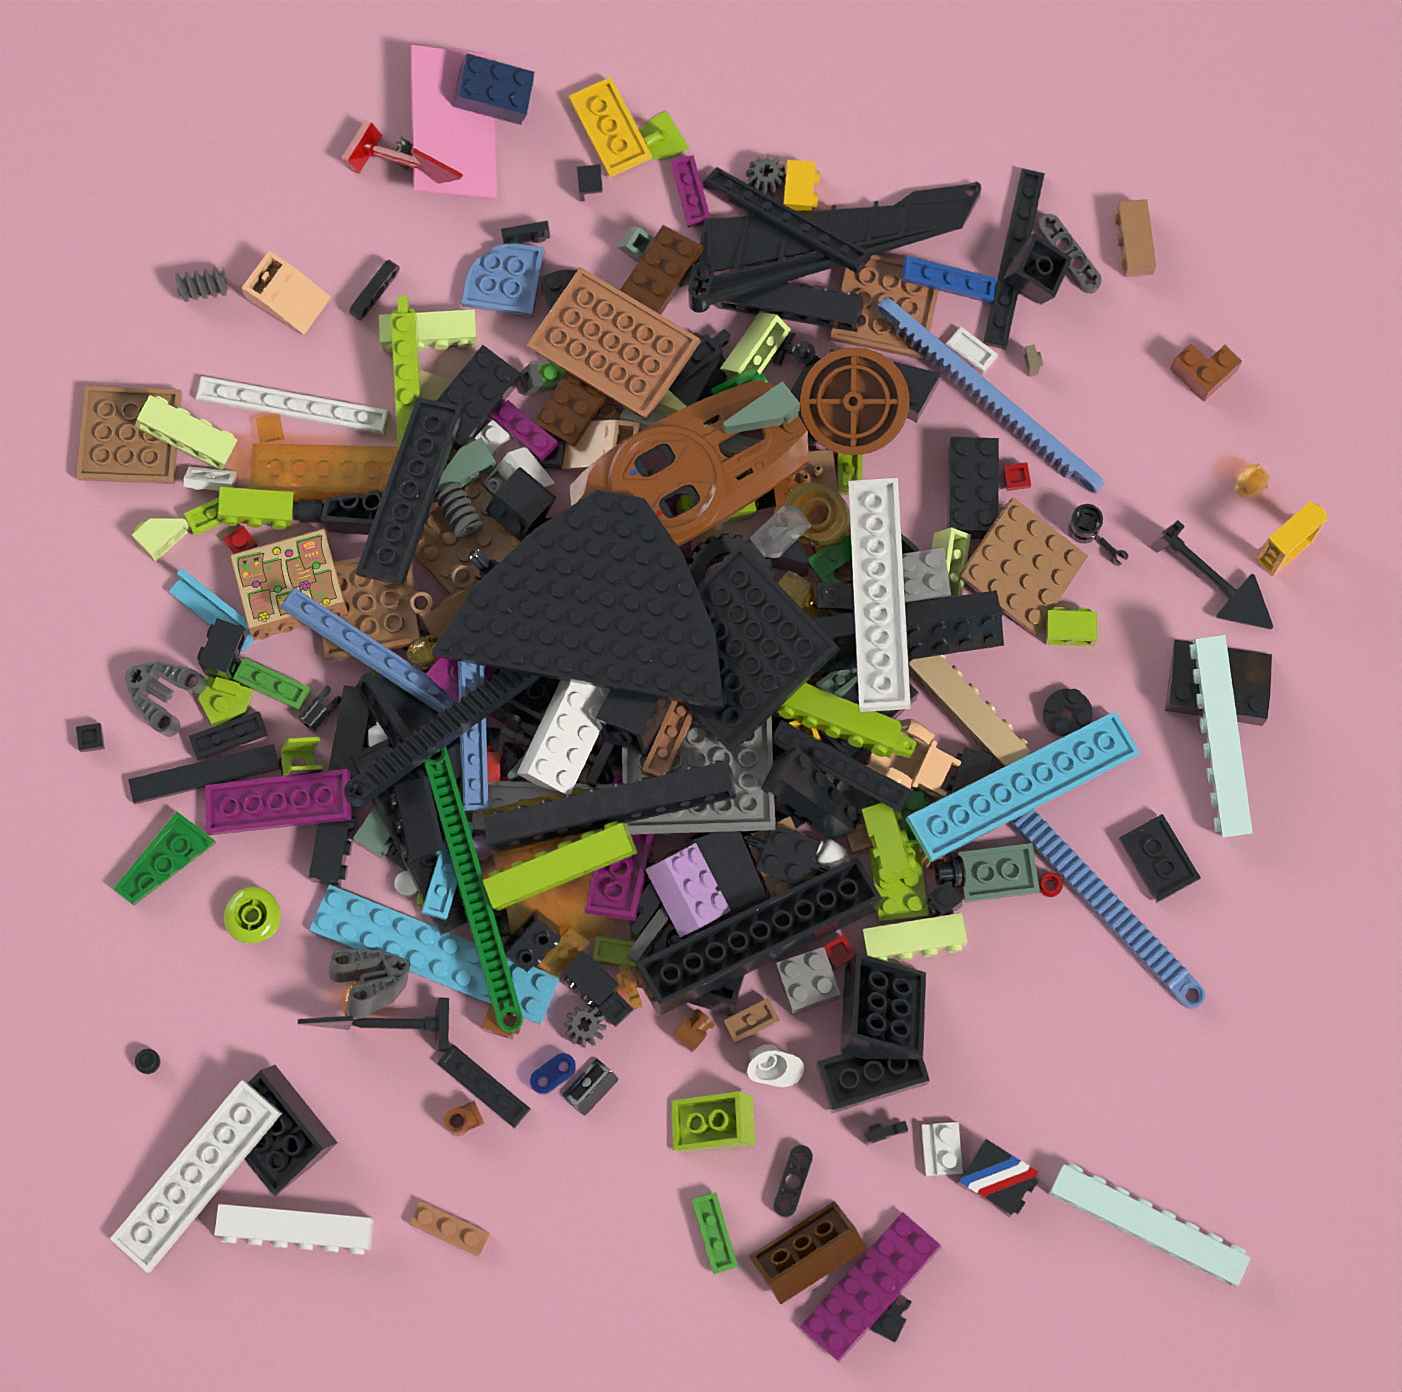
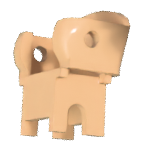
(925, 767)

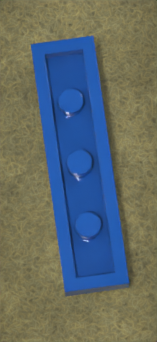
(948, 279)

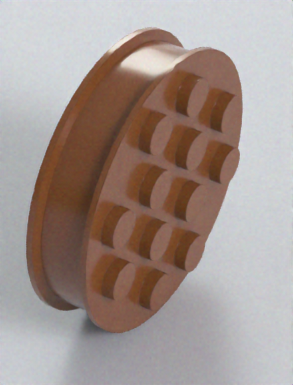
(854, 401)

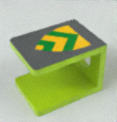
(303, 749)

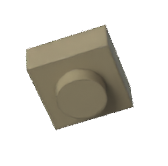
(1032, 360)

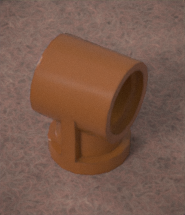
(693, 1030)
(471, 1117)

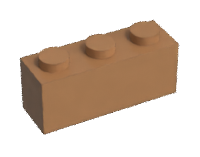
(1135, 238)

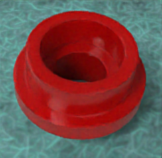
(1053, 877)

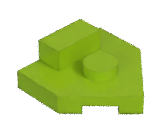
(224, 700)

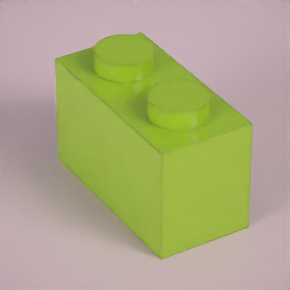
(1071, 627)

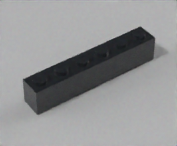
(802, 305)

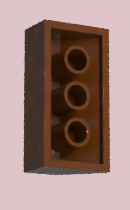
(807, 1252)

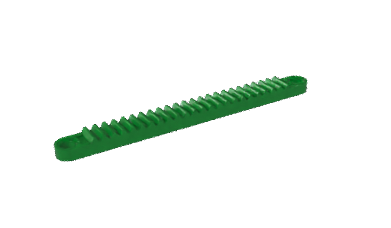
(472, 890)

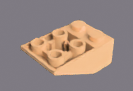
(285, 293)
(597, 441)

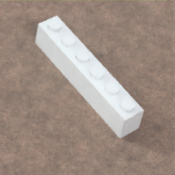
(294, 1227)

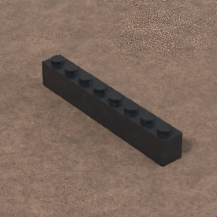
(333, 838)

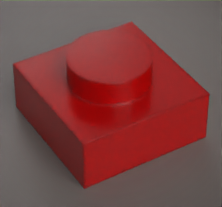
(1017, 476)
(240, 540)
(839, 952)

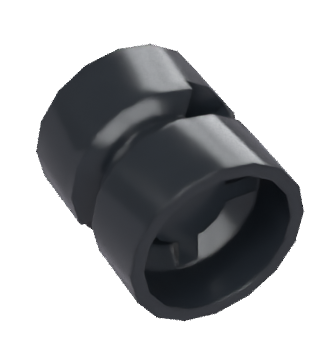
(1085, 523)

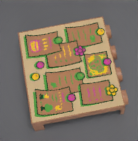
(273, 570)

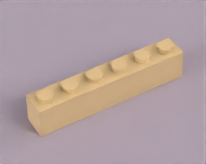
(969, 710)

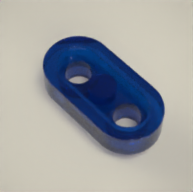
(551, 1072)

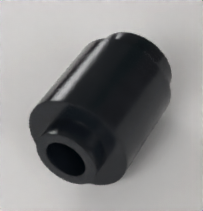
(308, 510)

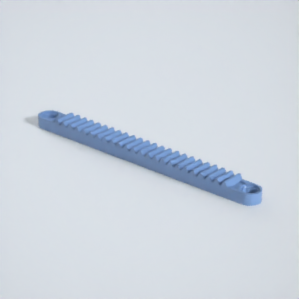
(989, 395)
(1108, 907)

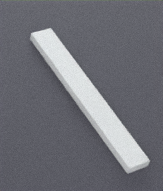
(292, 405)

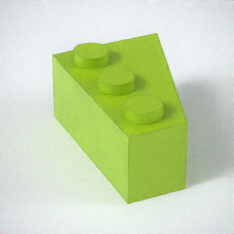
(889, 842)

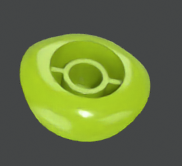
(252, 915)

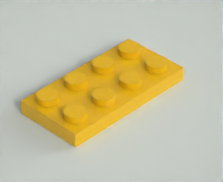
(610, 127)

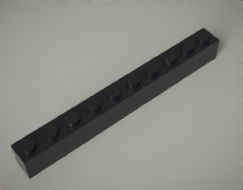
(619, 803)

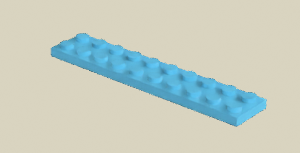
(1022, 786)
(438, 958)

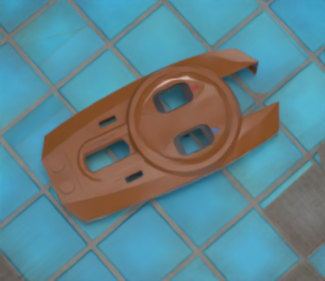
(699, 463)

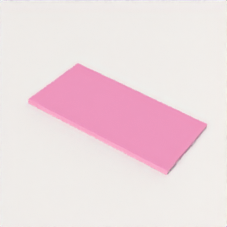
(449, 133)

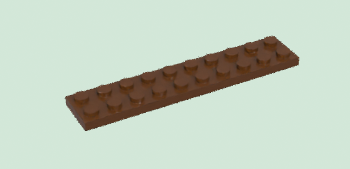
(653, 285)

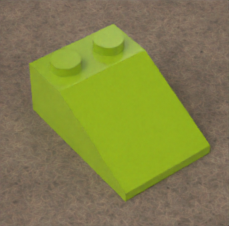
(713, 1122)

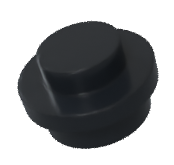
(147, 1061)

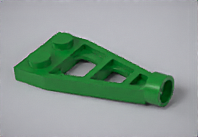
(831, 558)

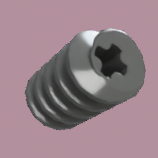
(201, 284)
(457, 510)

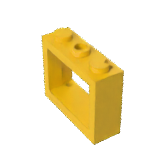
(1292, 537)

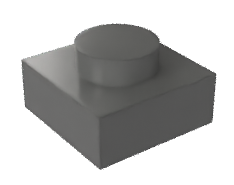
(531, 379)

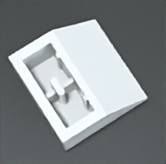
(510, 463)

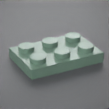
(1000, 872)

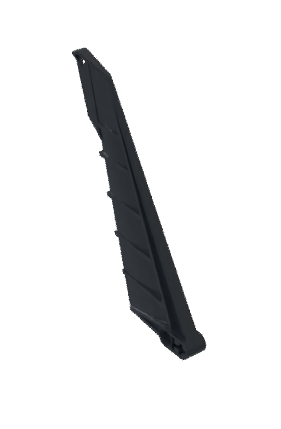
(749, 240)

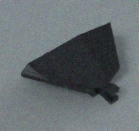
(702, 370)

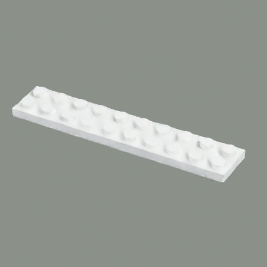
(879, 595)

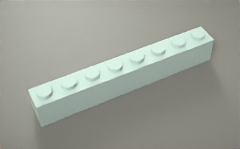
(1222, 736)
(1150, 1225)

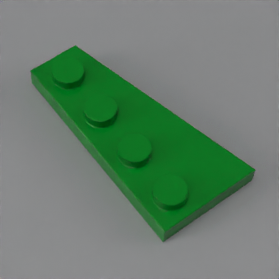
(164, 857)

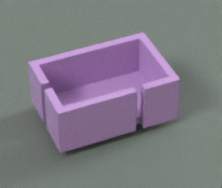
(687, 890)

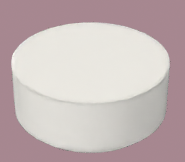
(405, 885)

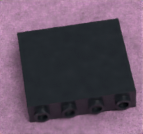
(395, 708)

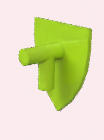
(663, 137)

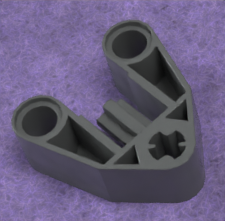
(151, 673)
(381, 978)

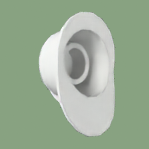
(774, 1067)

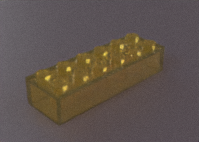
(320, 469)

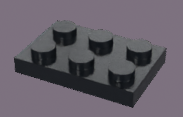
(1159, 858)

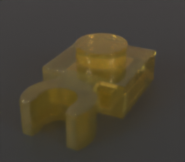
(626, 981)

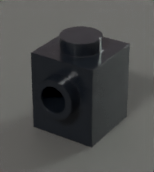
(944, 900)

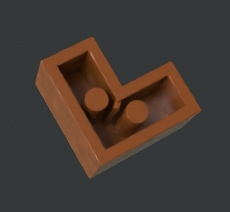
(1205, 374)

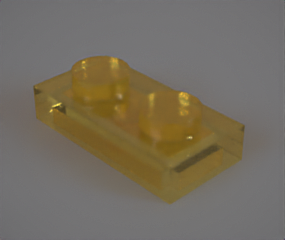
(569, 946)

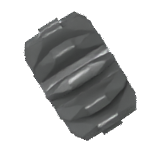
(768, 166)
(576, 1024)

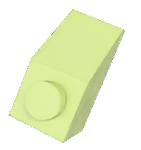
(159, 535)

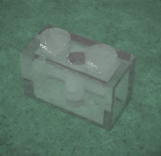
(780, 531)

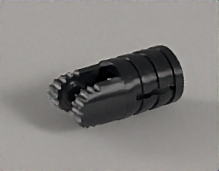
(316, 712)

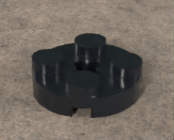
(1069, 699)

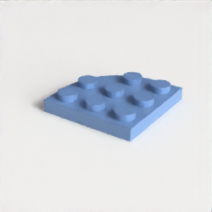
(505, 280)

